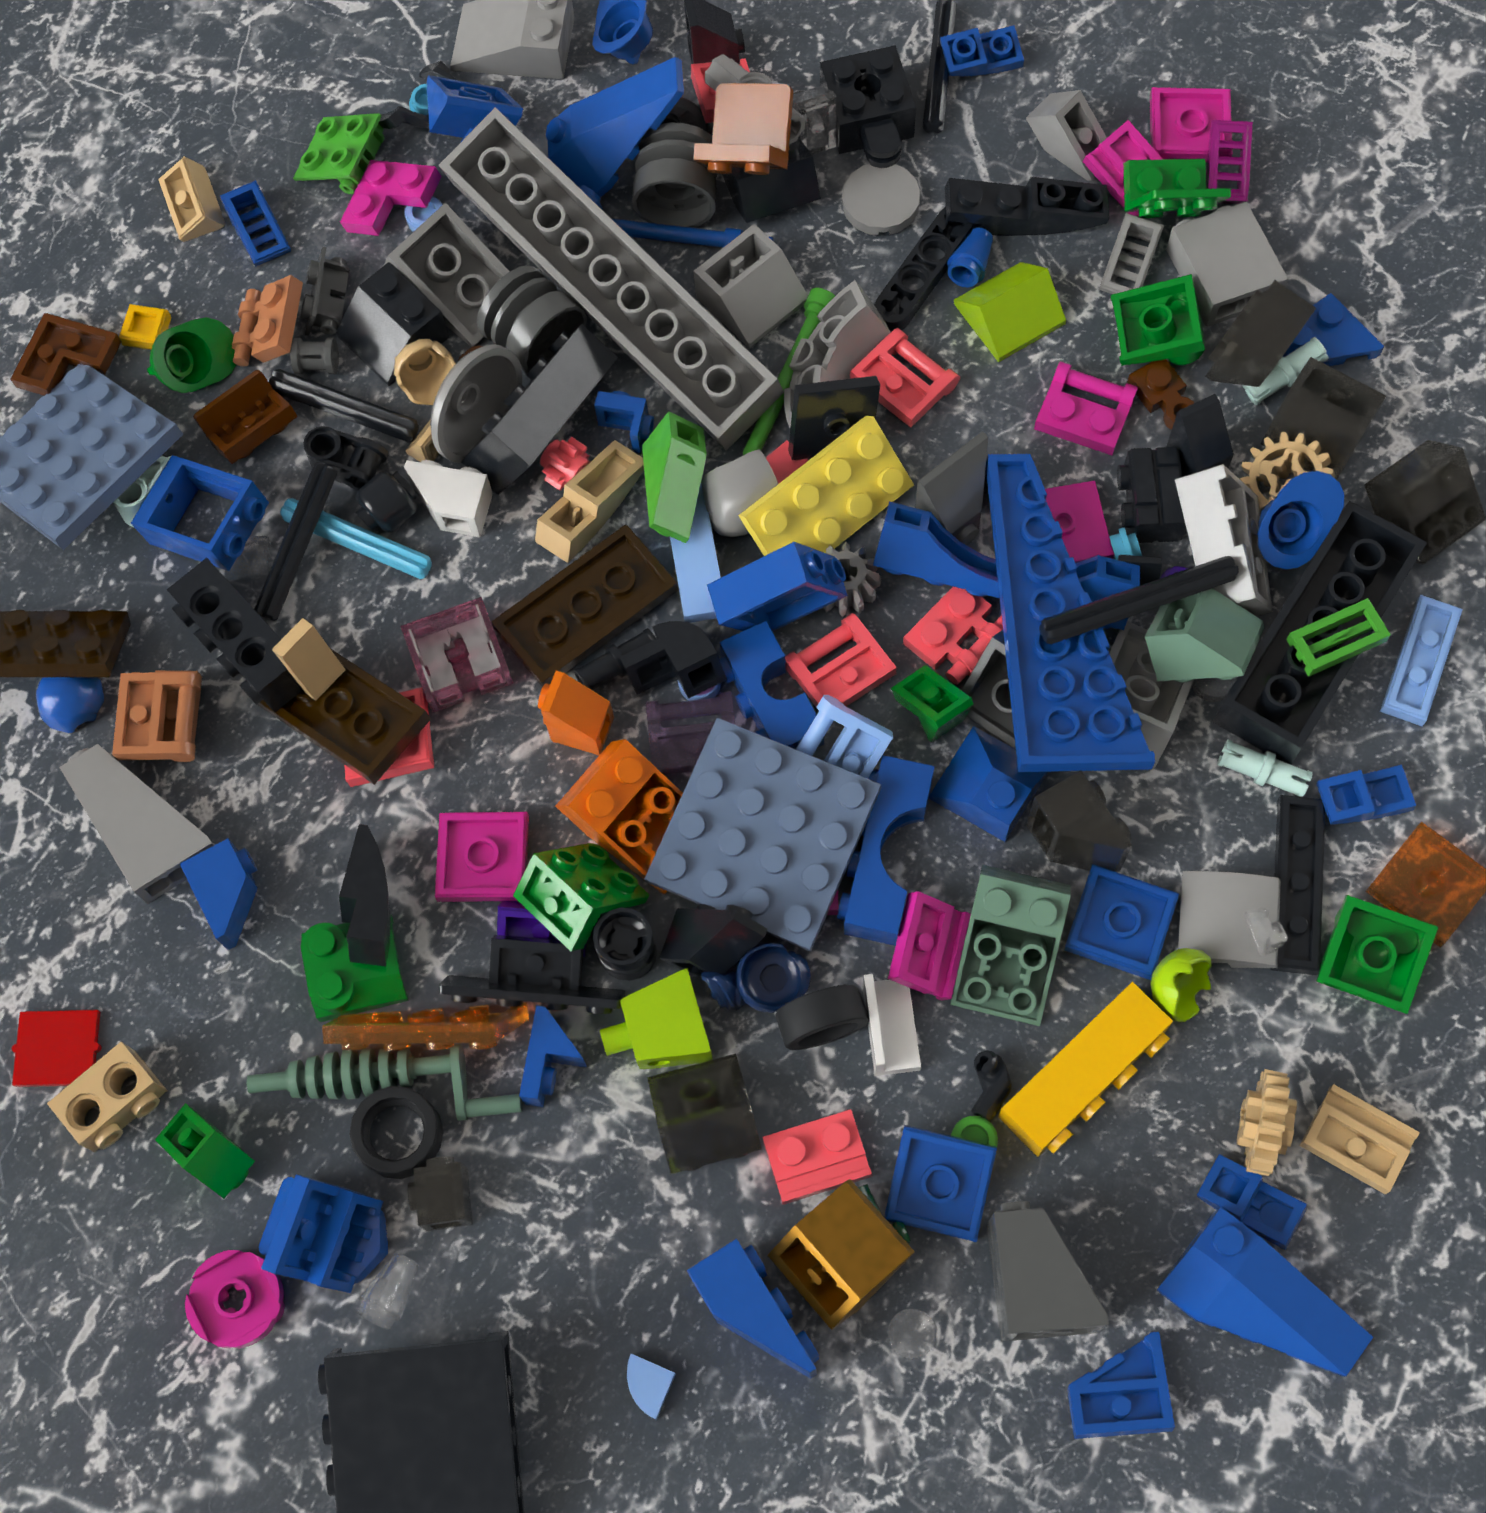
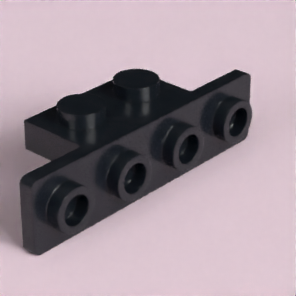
(533, 973)

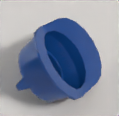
(622, 29)
(1299, 519)

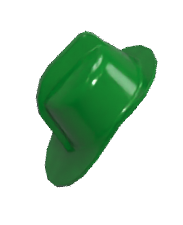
(192, 355)

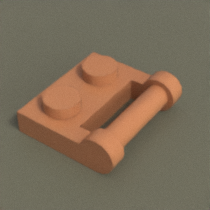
(142, 716)

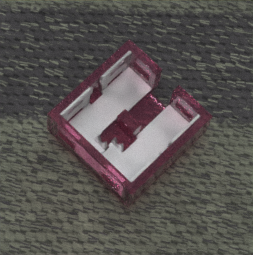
(456, 654)

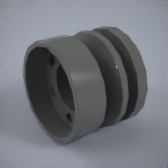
(668, 182)
(527, 315)

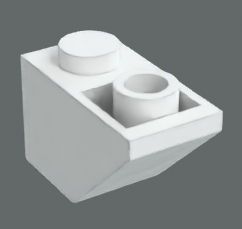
(452, 496)

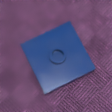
(1121, 922)
(940, 1183)

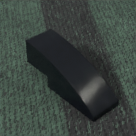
(366, 902)

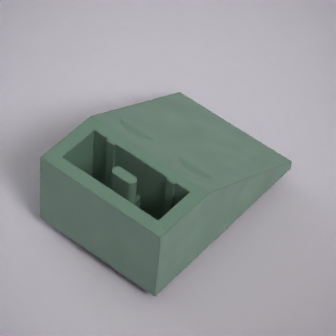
(1011, 945)

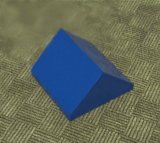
(462, 105)

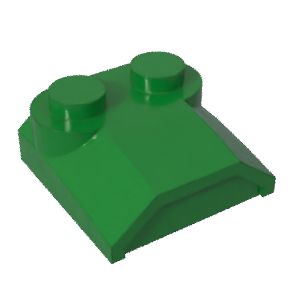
(1159, 323)
(1376, 953)
(345, 986)

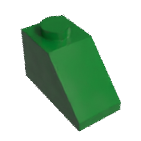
(205, 1151)

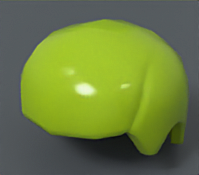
(1179, 980)

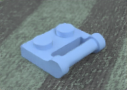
(858, 744)

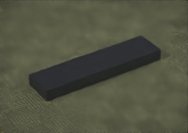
(1300, 870)

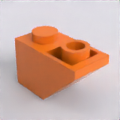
(575, 714)

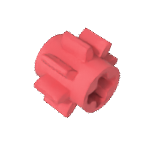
(563, 461)

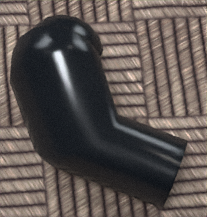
(994, 1083)

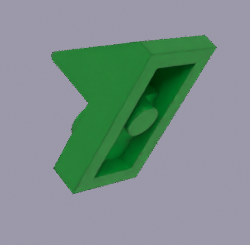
(933, 701)

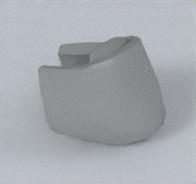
(734, 488)

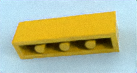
(1085, 1070)

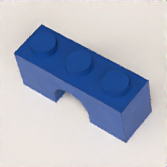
(751, 662)

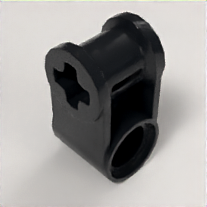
(352, 456)

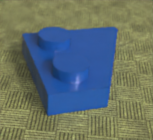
(1338, 332)
(1124, 1394)

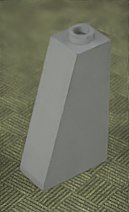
(134, 822)

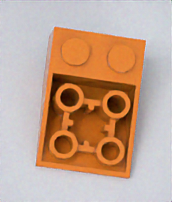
(623, 805)

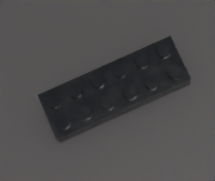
(1275, 698)

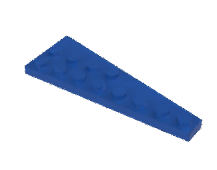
(1064, 694)

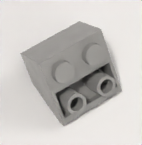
(749, 286)

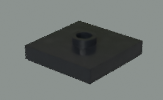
(828, 410)

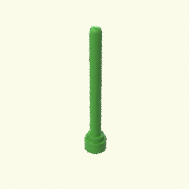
(815, 302)

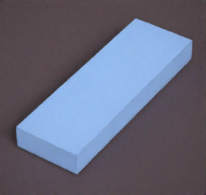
(1421, 660)

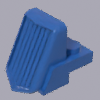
(323, 1234)

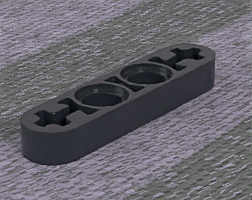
(918, 265)

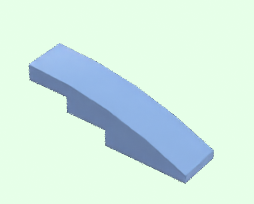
(696, 566)

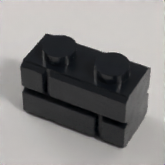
(1152, 494)

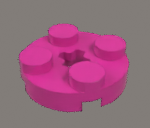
(209, 1291)

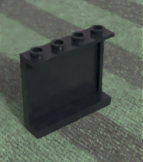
(423, 1428)

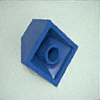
(986, 785)

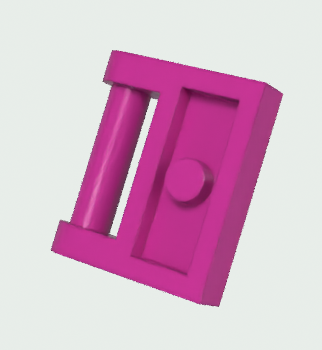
(1082, 419)

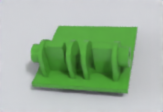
(342, 150)

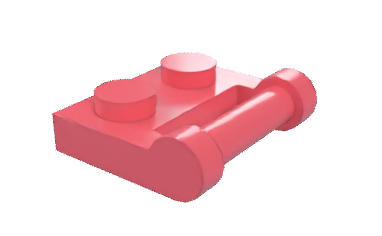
(900, 388)
(847, 675)

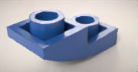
(982, 54)

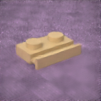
(1359, 1139)

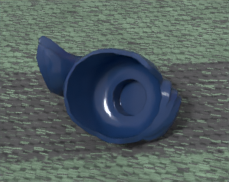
(763, 980)

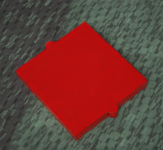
(55, 1047)

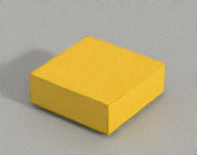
(143, 326)

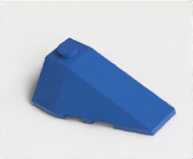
(605, 128)
(1252, 1291)

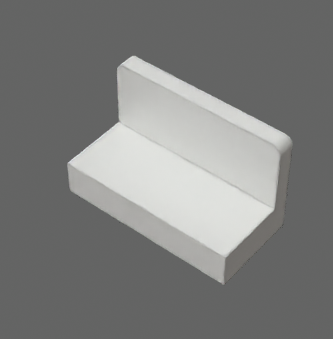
(891, 1027)

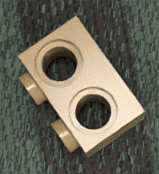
(102, 1088)

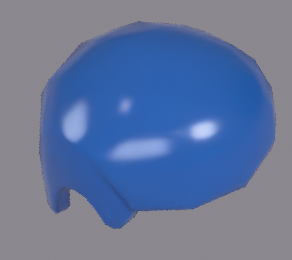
(69, 701)

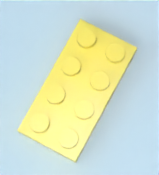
(830, 493)

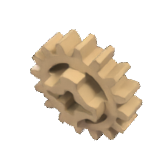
(1292, 461)
(1267, 1122)

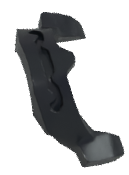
(403, 115)

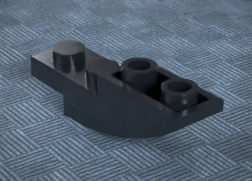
(1034, 209)

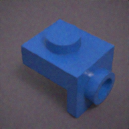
(626, 413)

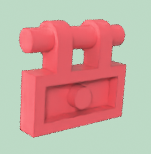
(947, 626)

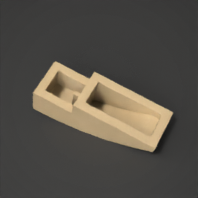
(589, 501)

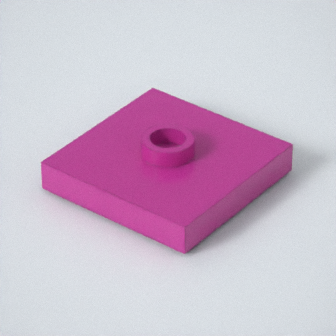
(1183, 121)
(1081, 520)
(481, 855)

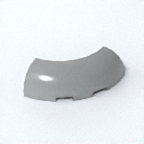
(844, 336)

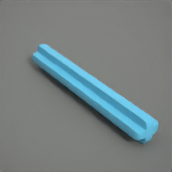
(366, 542)

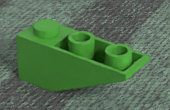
(673, 475)

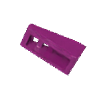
(1242, 178)

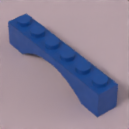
(921, 547)

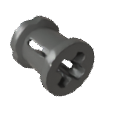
(327, 349)

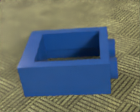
(181, 481)
(778, 588)

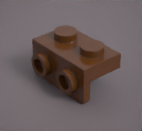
(244, 417)

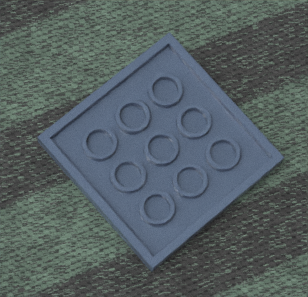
(78, 453)
(764, 832)

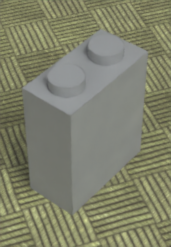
(1226, 260)

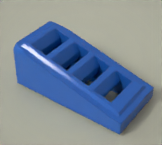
(245, 197)

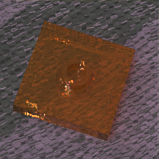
(1430, 882)

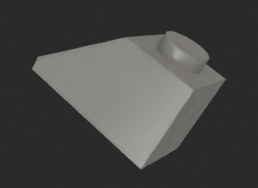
(1067, 129)

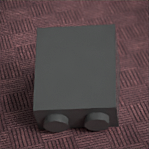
(1037, 1279)

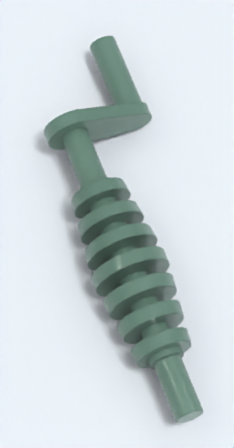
(353, 1069)

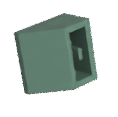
(1202, 638)

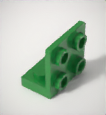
(1169, 186)
(573, 887)

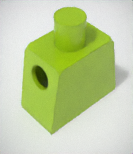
(661, 1025)

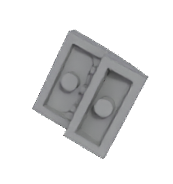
(1215, 918)

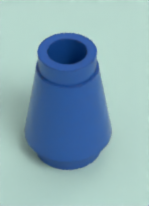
(970, 260)

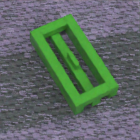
(1306, 653)

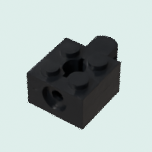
(871, 108)

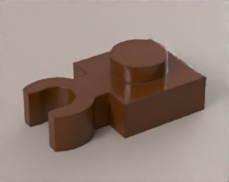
(1160, 388)

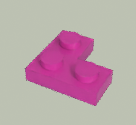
(382, 188)

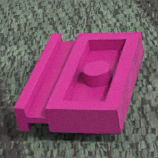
(1108, 158)
(929, 946)

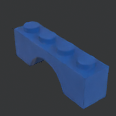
(876, 901)

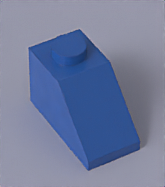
(223, 888)

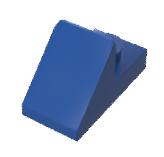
(546, 1046)

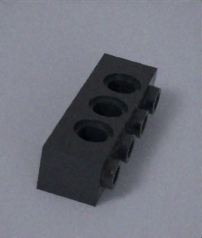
(237, 631)

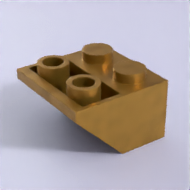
(840, 1254)

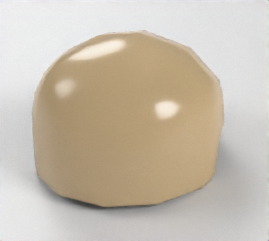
(422, 369)

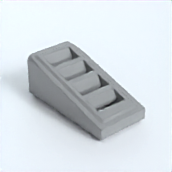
(1140, 229)

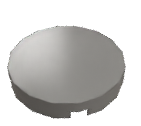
(881, 199)

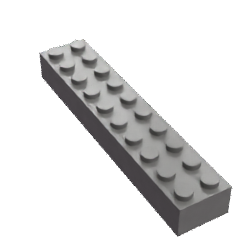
(612, 279)

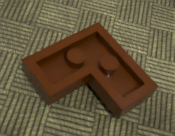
(60, 344)

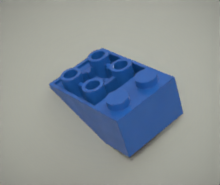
(741, 1302)

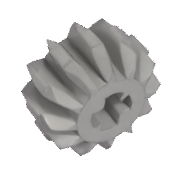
(862, 579)

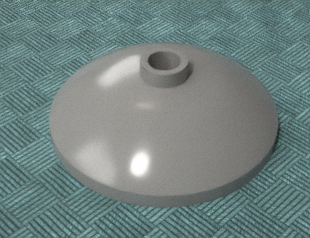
(470, 397)

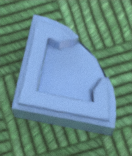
(648, 1384)

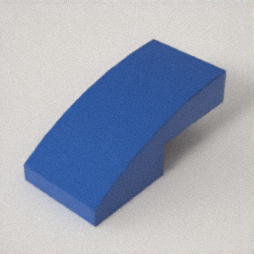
(1366, 796)
(1252, 1201)

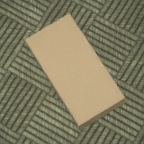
(308, 659)

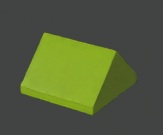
(1013, 309)

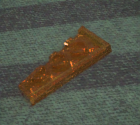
(425, 1026)

